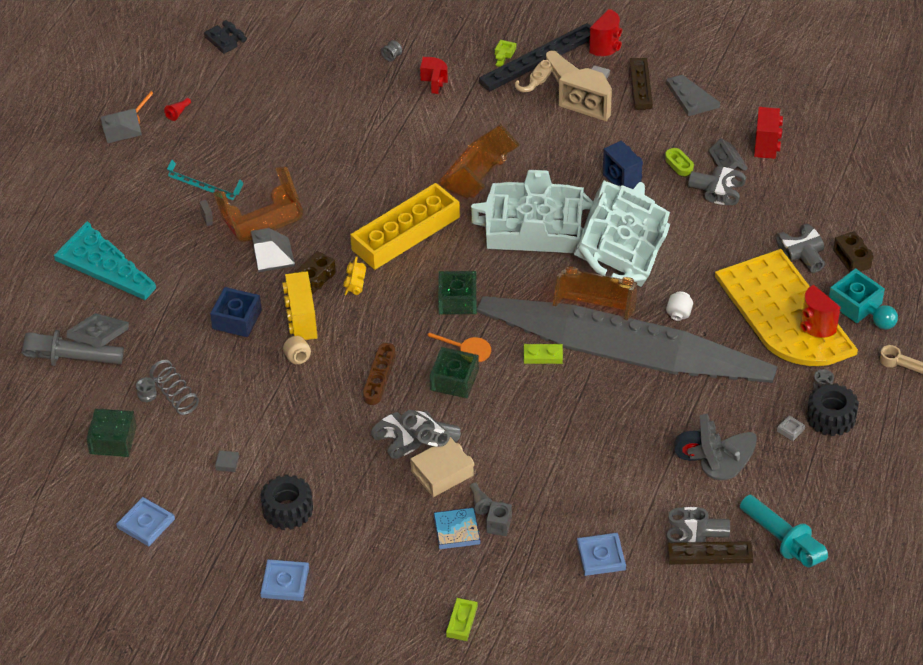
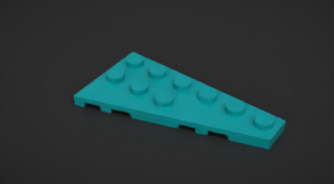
(102, 260)

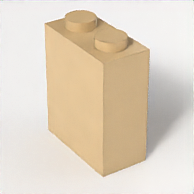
(442, 467)

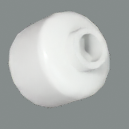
(679, 306)

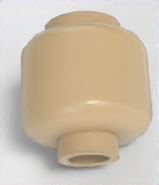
(297, 350)

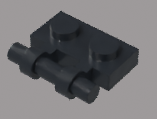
(222, 40)

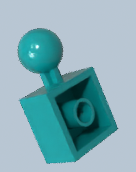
(862, 296)

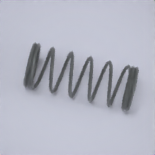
(178, 391)

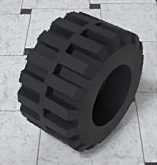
(828, 398)
(289, 514)

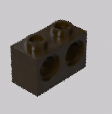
(853, 252)
(319, 268)

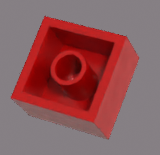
(768, 132)

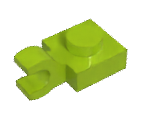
(504, 50)

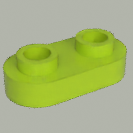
(679, 162)

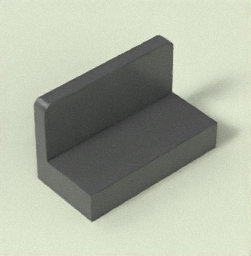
(727, 155)

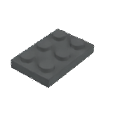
(97, 330)

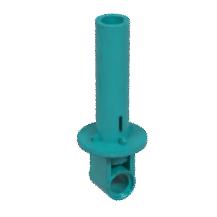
(795, 540)

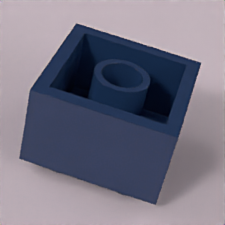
(622, 165)
(236, 312)

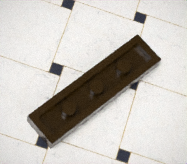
(641, 83)
(710, 552)

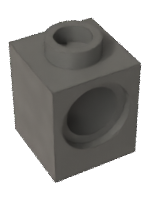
(499, 518)

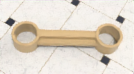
(899, 359)

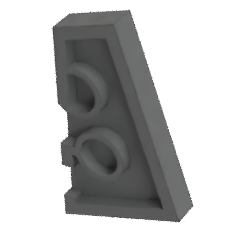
(690, 96)

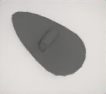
(735, 455)

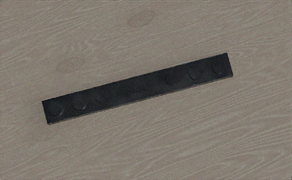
(531, 59)

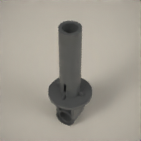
(54, 347)

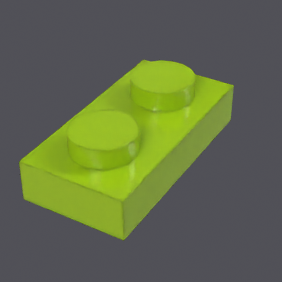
(543, 353)
(462, 619)

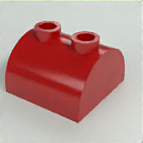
(605, 34)
(819, 314)

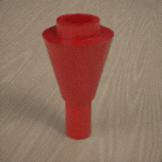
(174, 110)

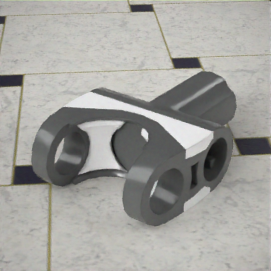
(719, 185)
(803, 247)
(432, 431)
(405, 439)
(696, 525)

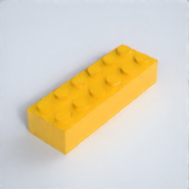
(405, 226)

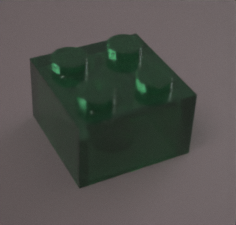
(457, 292)
(454, 372)
(111, 432)

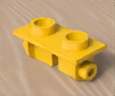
(355, 277)

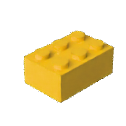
(300, 305)

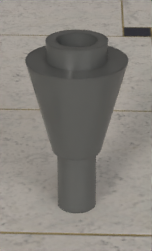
(481, 500)

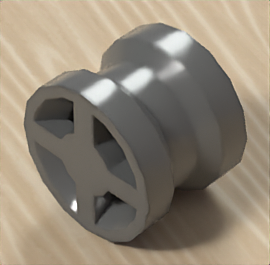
(391, 50)
(822, 377)
(146, 389)

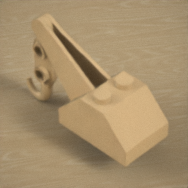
(579, 90)

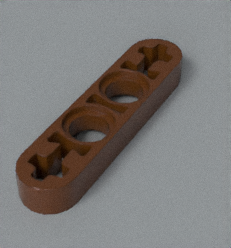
(382, 374)

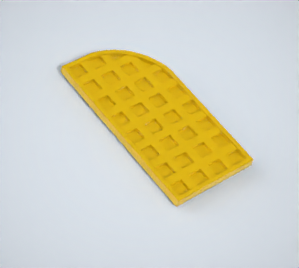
(771, 300)

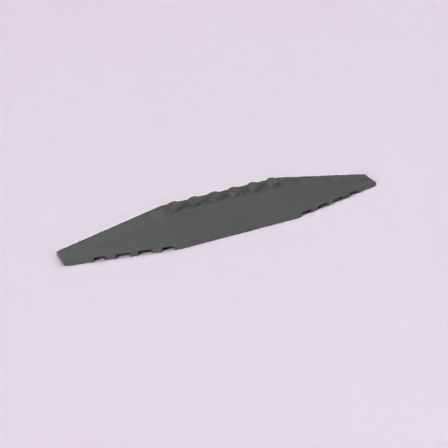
(626, 340)

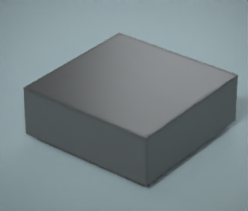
(206, 212)
(227, 461)

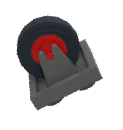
(700, 443)

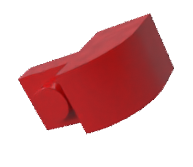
(435, 71)

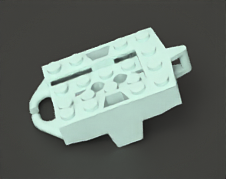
(536, 212)
(629, 228)

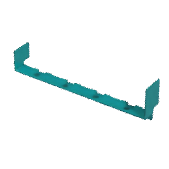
(171, 166)

